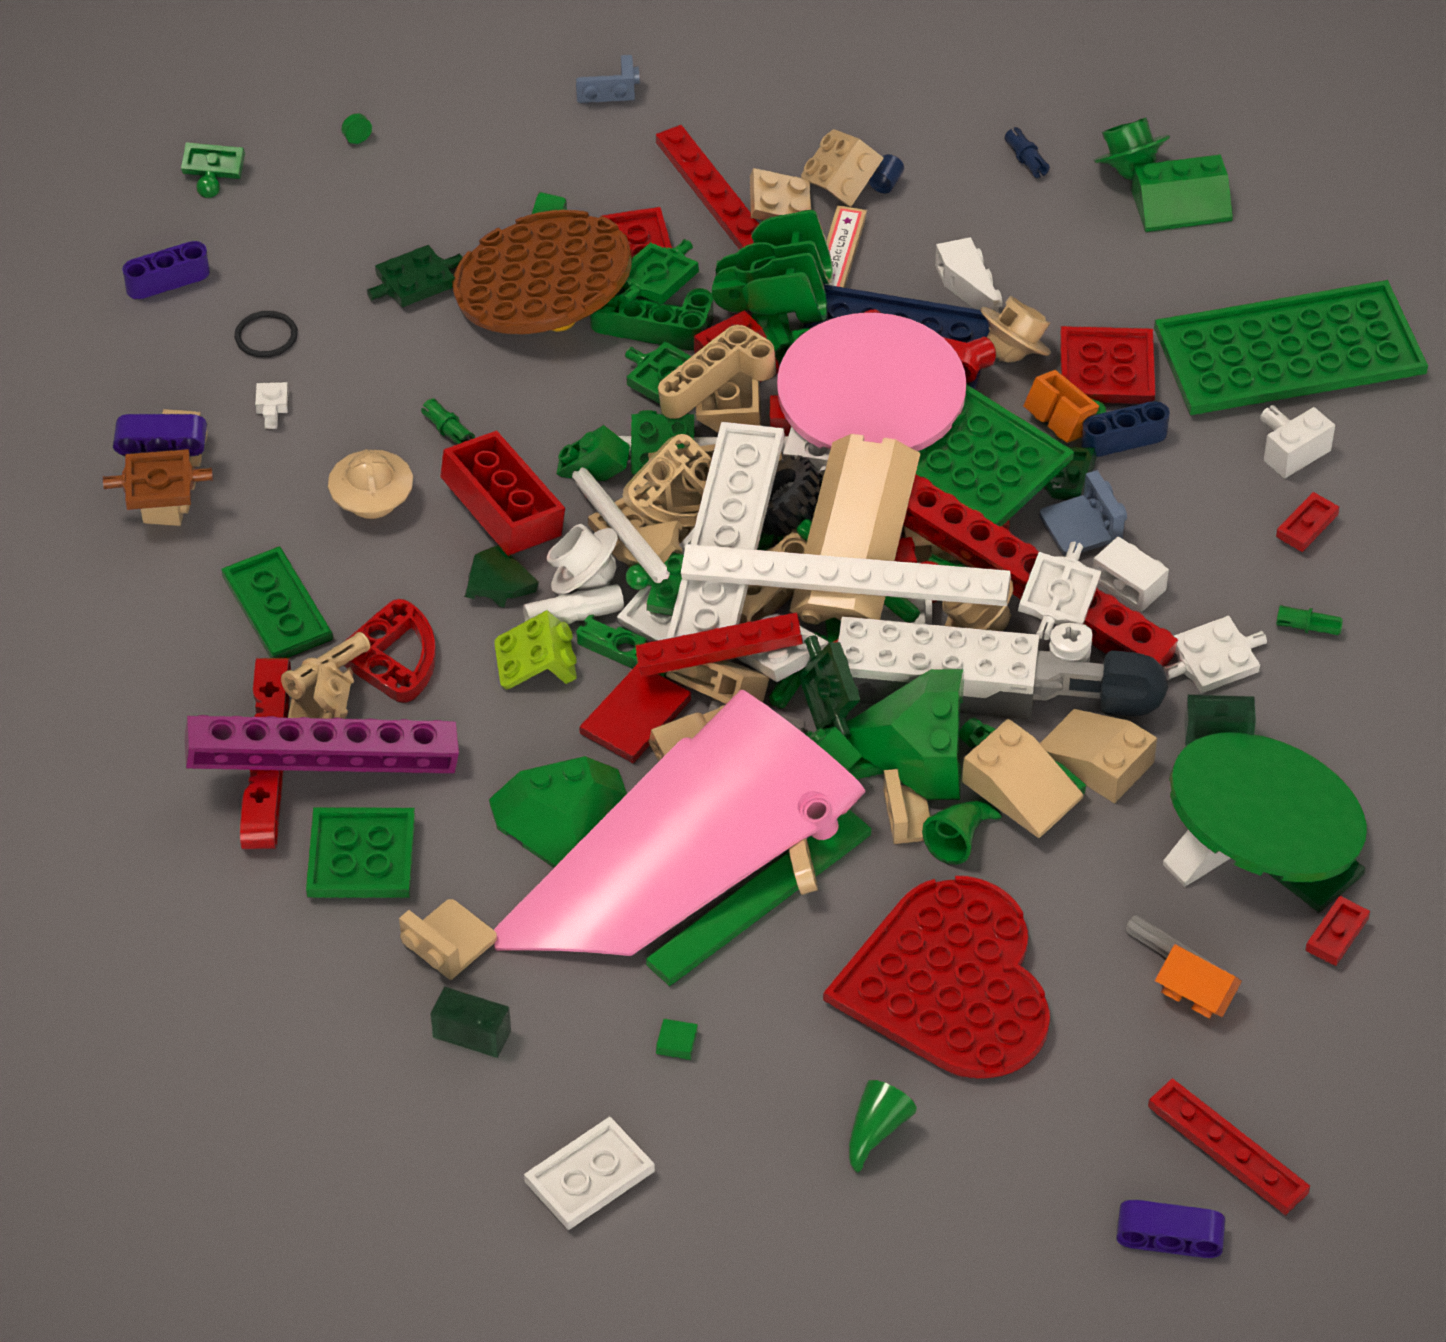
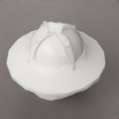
(583, 560)

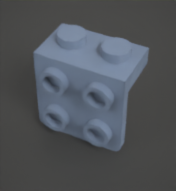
(1087, 519)

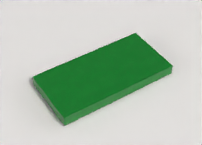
(277, 604)

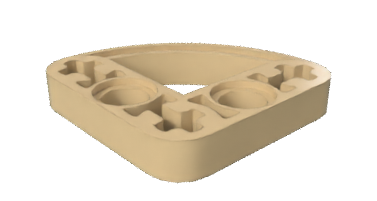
(674, 465)

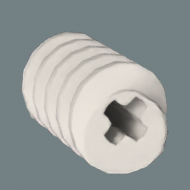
(1071, 642)

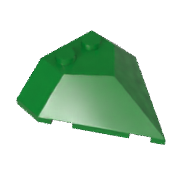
(916, 733)
(556, 805)

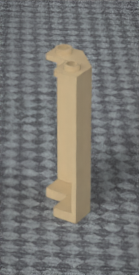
(857, 517)

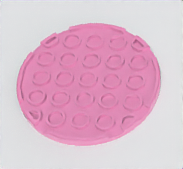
(872, 380)

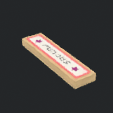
(844, 240)

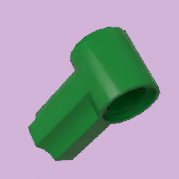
(777, 332)

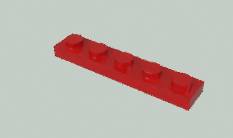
(719, 644)
(1229, 1146)

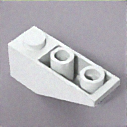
(965, 275)

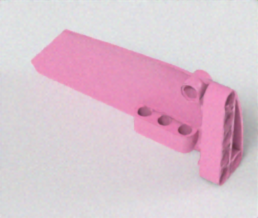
(686, 835)

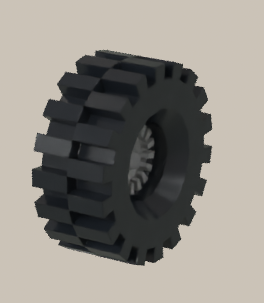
(792, 495)

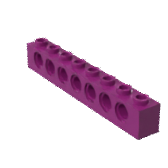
(320, 744)

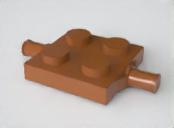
(157, 479)

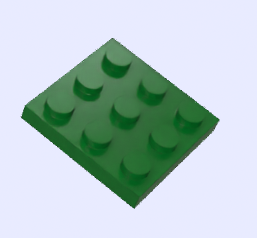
(360, 852)

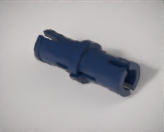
(1027, 152)

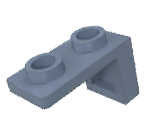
(609, 87)

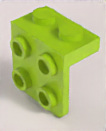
(534, 647)

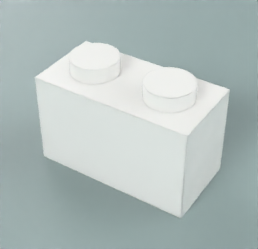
(1131, 573)

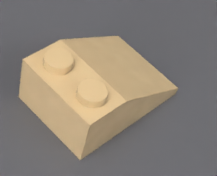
(1102, 751)
(1020, 778)

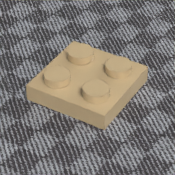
(777, 194)

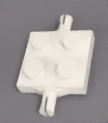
(1059, 590)
(1215, 654)

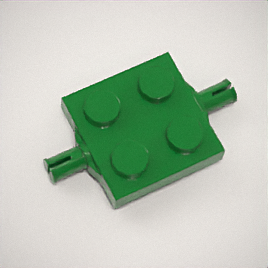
(659, 272)
(653, 368)

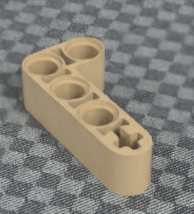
(713, 366)

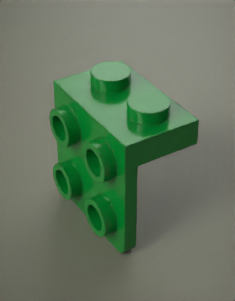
(651, 431)

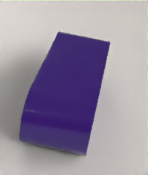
(166, 270)
(159, 433)
(1171, 1228)

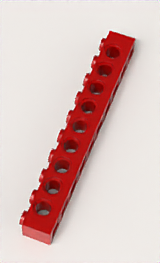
(960, 542)

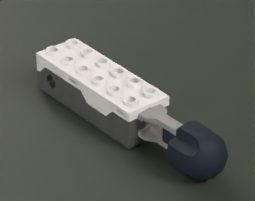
(999, 668)

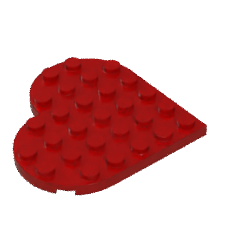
(950, 980)

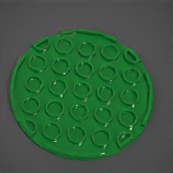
(1267, 806)

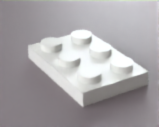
(782, 662)
(589, 1173)

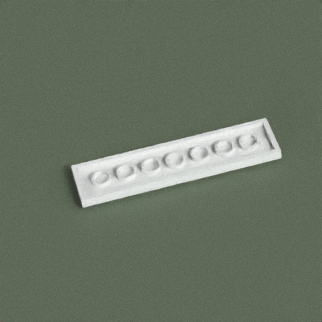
(729, 517)

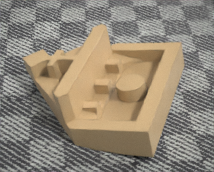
(661, 538)

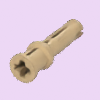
(307, 674)

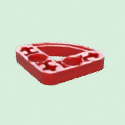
(375, 655)

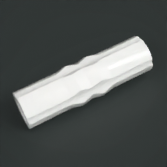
(579, 605)

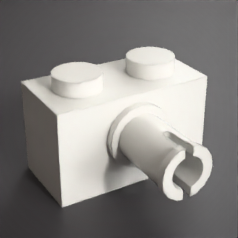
(1296, 441)

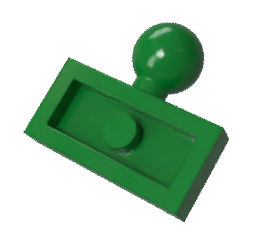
(212, 162)
(663, 594)

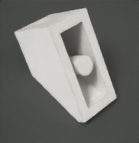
(1191, 859)

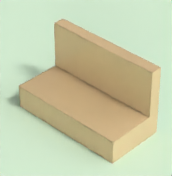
(905, 809)

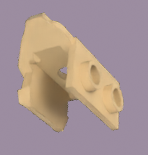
(328, 695)

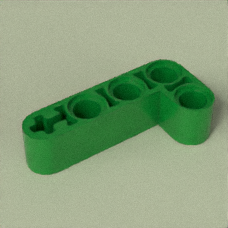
(655, 321)

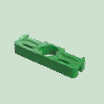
(606, 639)

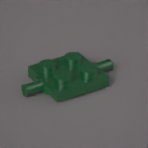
(414, 276)
(828, 685)

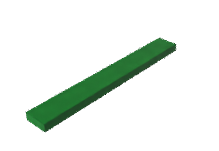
(751, 903)

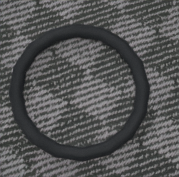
(282, 349)

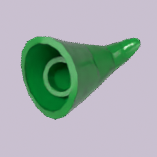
(951, 830)
(877, 1116)

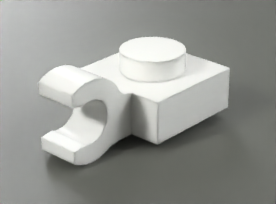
(271, 400)

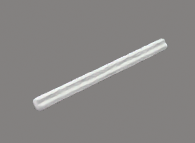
(618, 521)

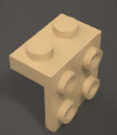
(842, 166)
(447, 937)

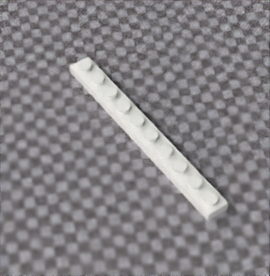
(846, 575)

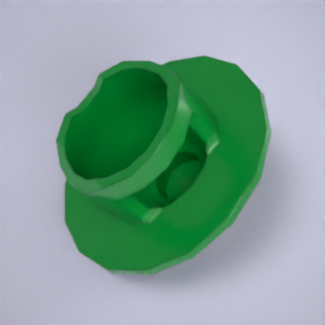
(1130, 146)

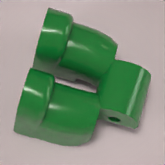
(779, 270)

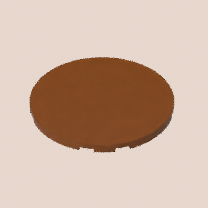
(542, 272)

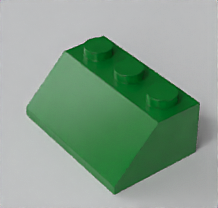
(1182, 193)

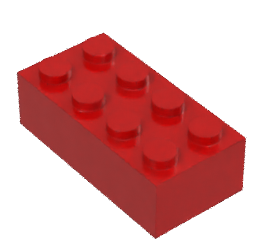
(502, 492)

